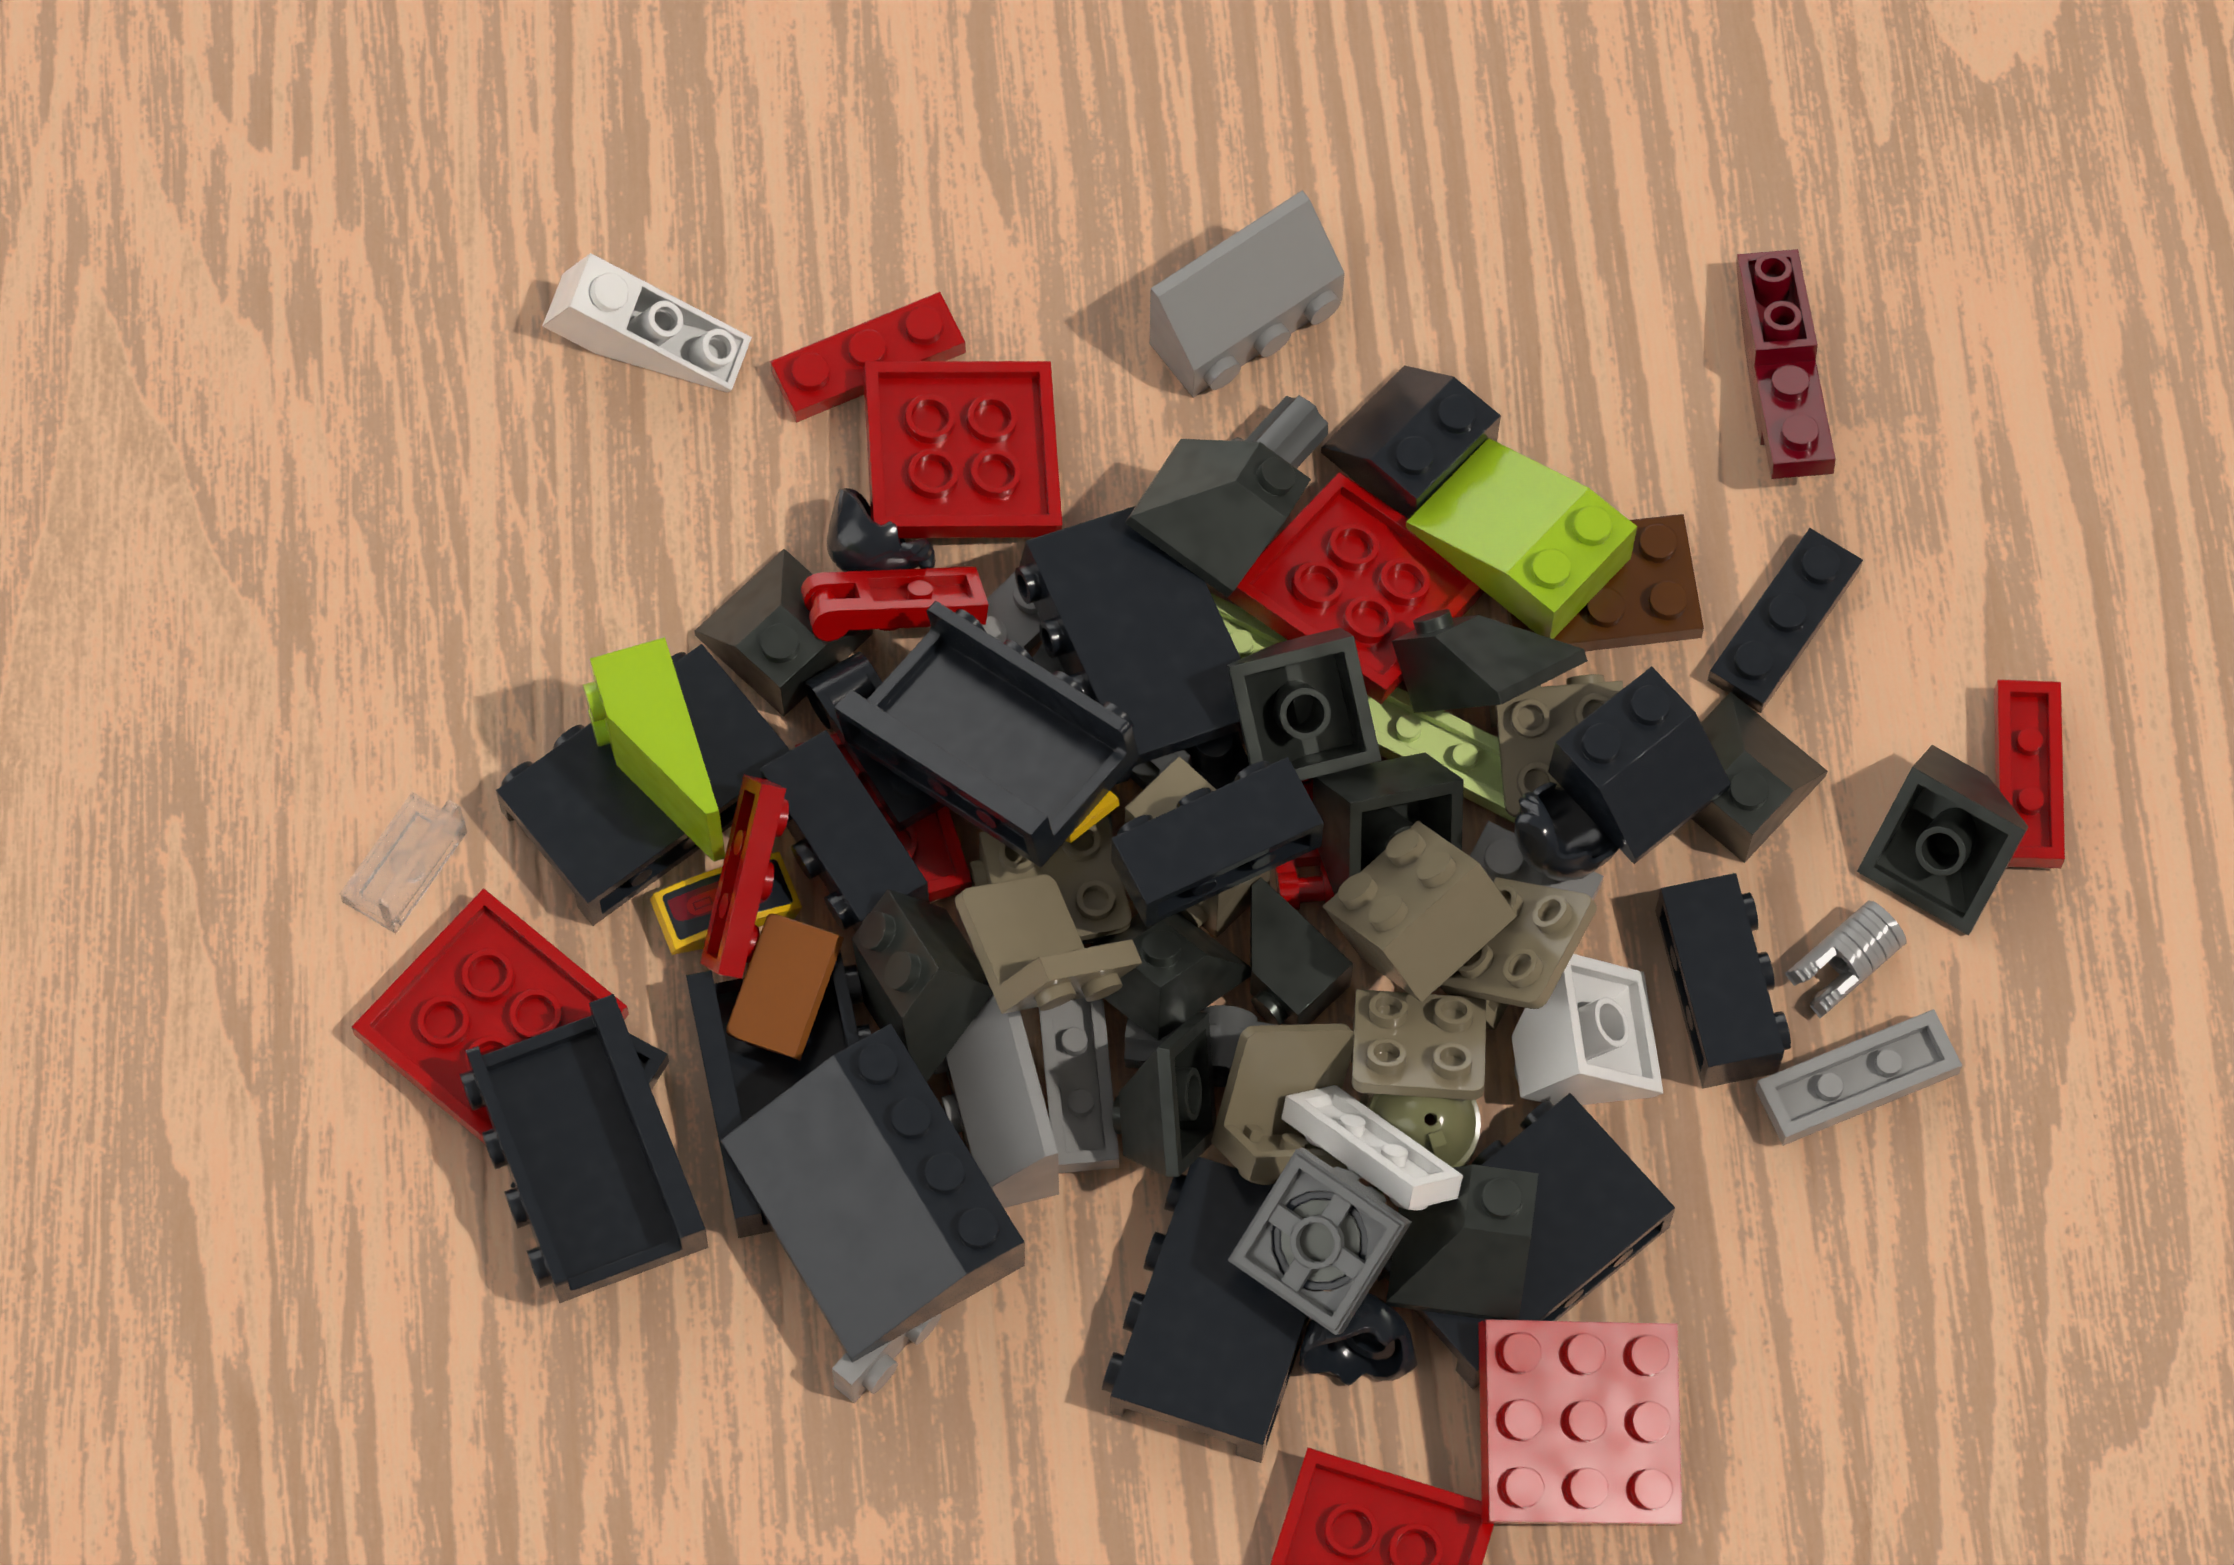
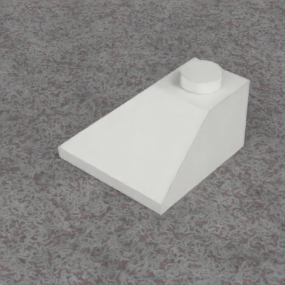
(1589, 1038)

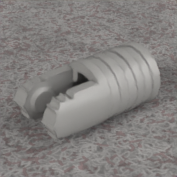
(1853, 951)

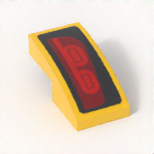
(688, 905)

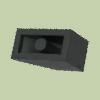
(1291, 962)

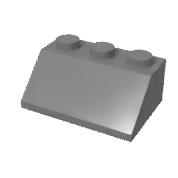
(1246, 296)
(1002, 1107)

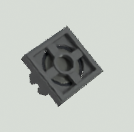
(1321, 1239)

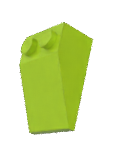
(1525, 535)
(646, 721)

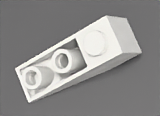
(644, 326)

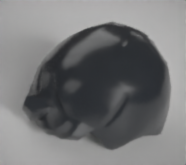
(864, 545)
(1559, 835)
(1372, 1344)

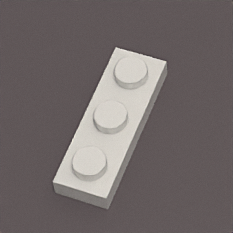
(1372, 1147)

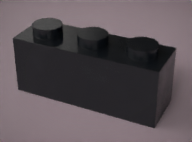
(841, 832)
(1216, 840)
(1722, 980)

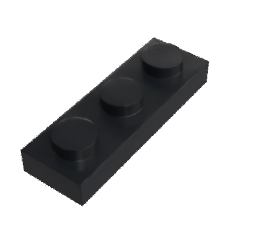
(1785, 620)

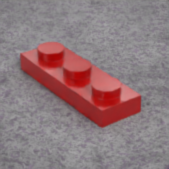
(833, 368)
(2032, 766)
(745, 876)

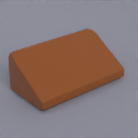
(784, 986)

